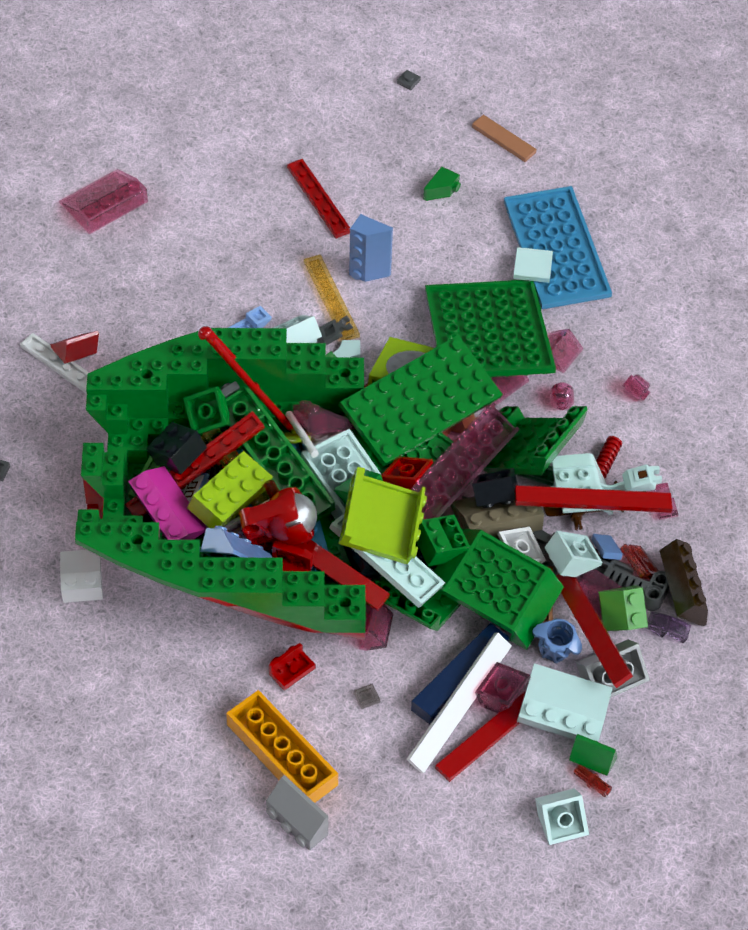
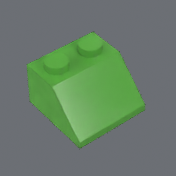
(623, 608)

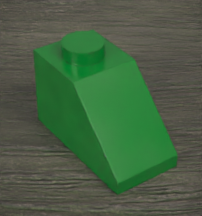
(442, 185)

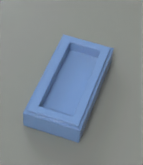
(607, 547)

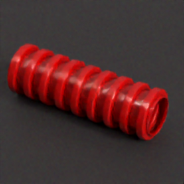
(608, 454)

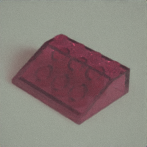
(105, 200)

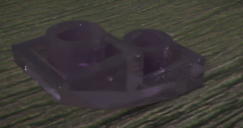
(664, 624)

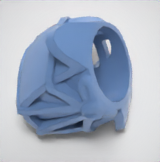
(557, 639)

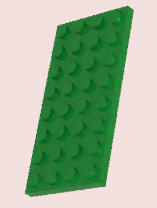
(420, 400)

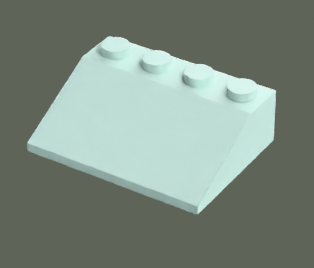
(337, 463)
(564, 704)

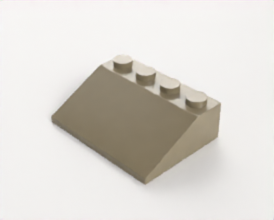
(497, 517)

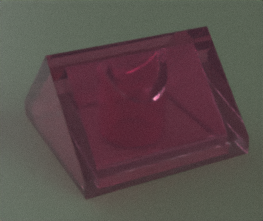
(564, 348)
(377, 629)

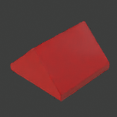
(76, 347)
(406, 471)

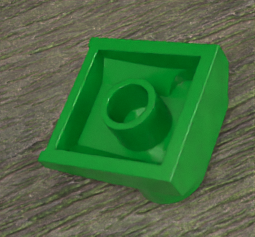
(207, 410)

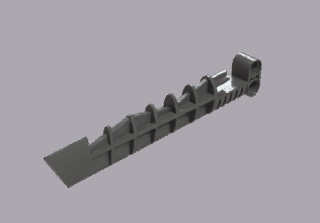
(620, 573)

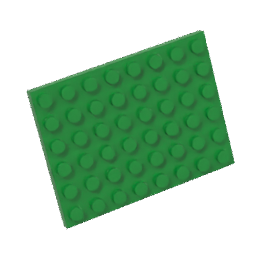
(496, 322)

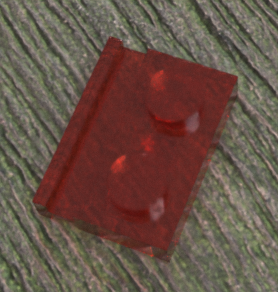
(639, 560)

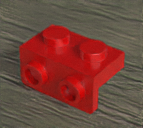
(293, 558)
(291, 666)

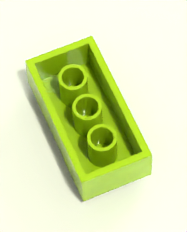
(229, 491)

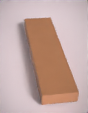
(504, 138)

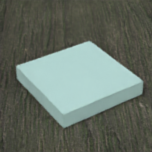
(533, 264)

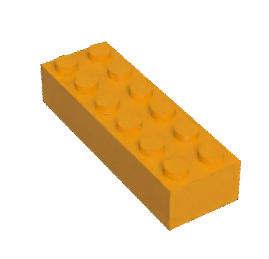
(281, 746)

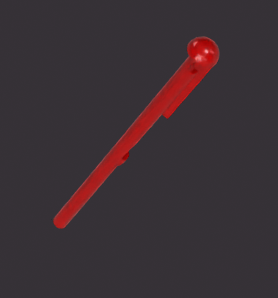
(206, 333)

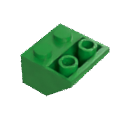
(441, 539)

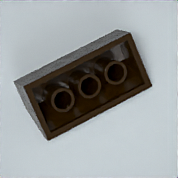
(684, 582)

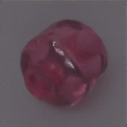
(636, 388)
(562, 396)

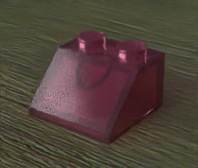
(501, 687)

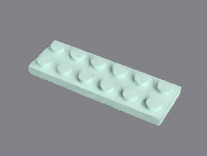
(411, 579)

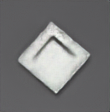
(366, 696)

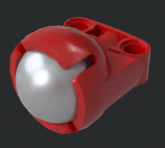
(284, 518)

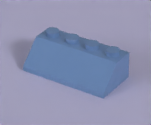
(370, 249)
(220, 543)

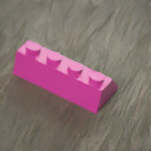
(166, 504)

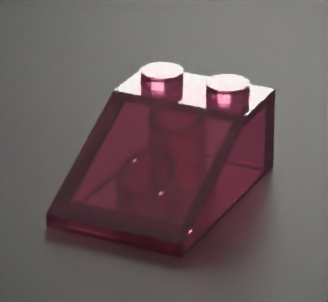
(320, 420)

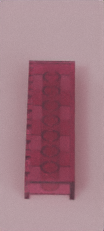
(464, 460)

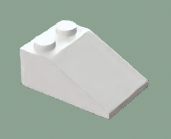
(80, 576)

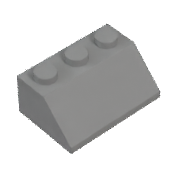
(592, 669)
(297, 813)

